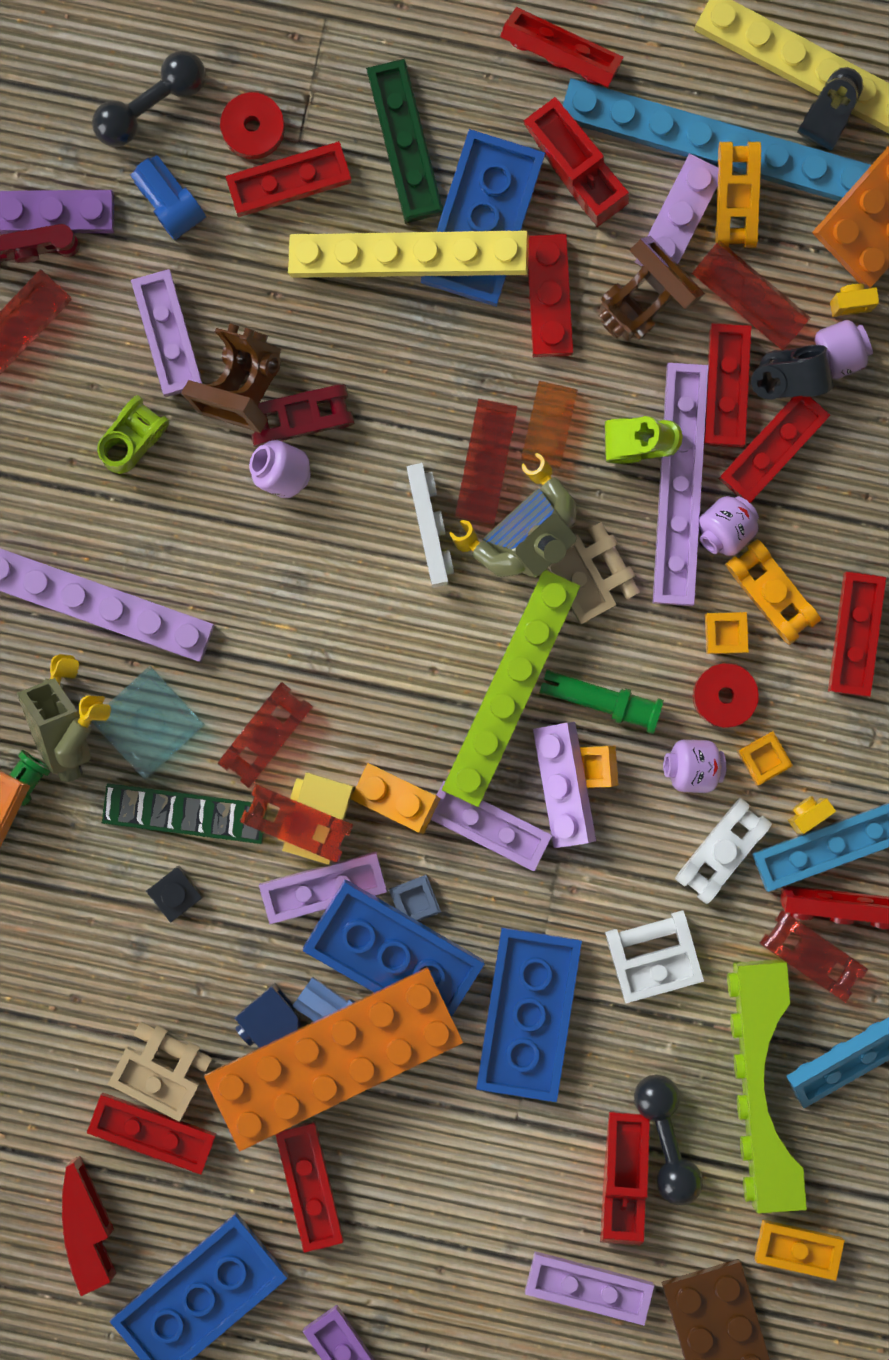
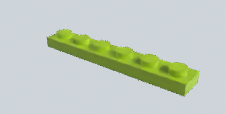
(511, 688)

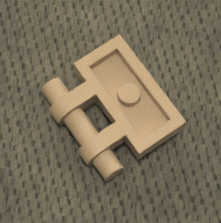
(579, 568)
(154, 1082)

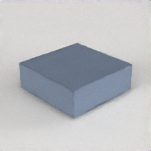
(415, 898)

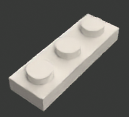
(430, 525)

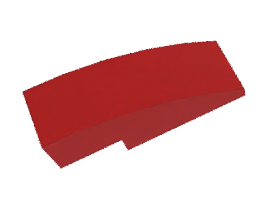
(577, 162)
(625, 1179)
(84, 1228)

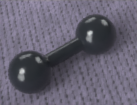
(180, 75)
(678, 1179)

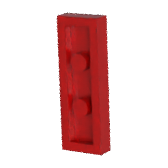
(561, 47)
(288, 179)
(549, 296)
(727, 385)
(774, 447)
(857, 634)
(840, 906)
(151, 1133)
(309, 1187)

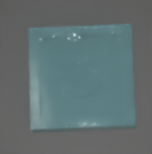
(149, 722)

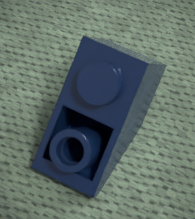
(267, 1018)

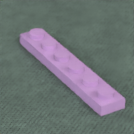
(681, 487)
(104, 606)

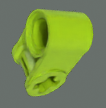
(133, 434)
(640, 439)

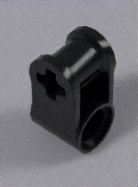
(832, 111)
(793, 373)

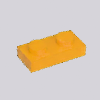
(395, 798)
(799, 1250)

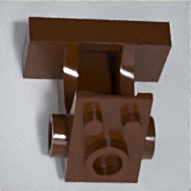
(624, 315)
(223, 399)

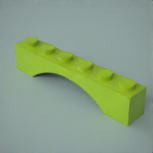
(761, 1000)

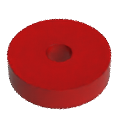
(248, 108)
(743, 690)

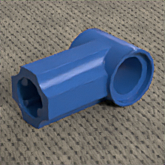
(173, 205)

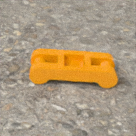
(738, 194)
(772, 592)

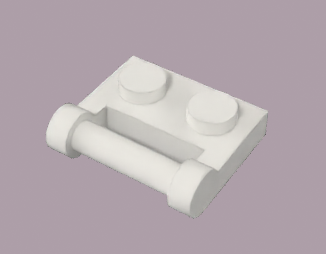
(657, 970)

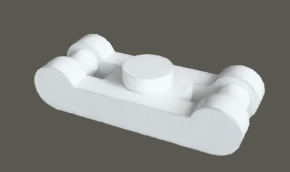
(723, 850)

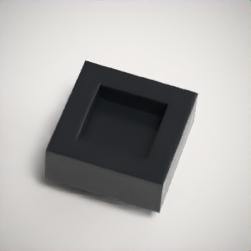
(174, 894)

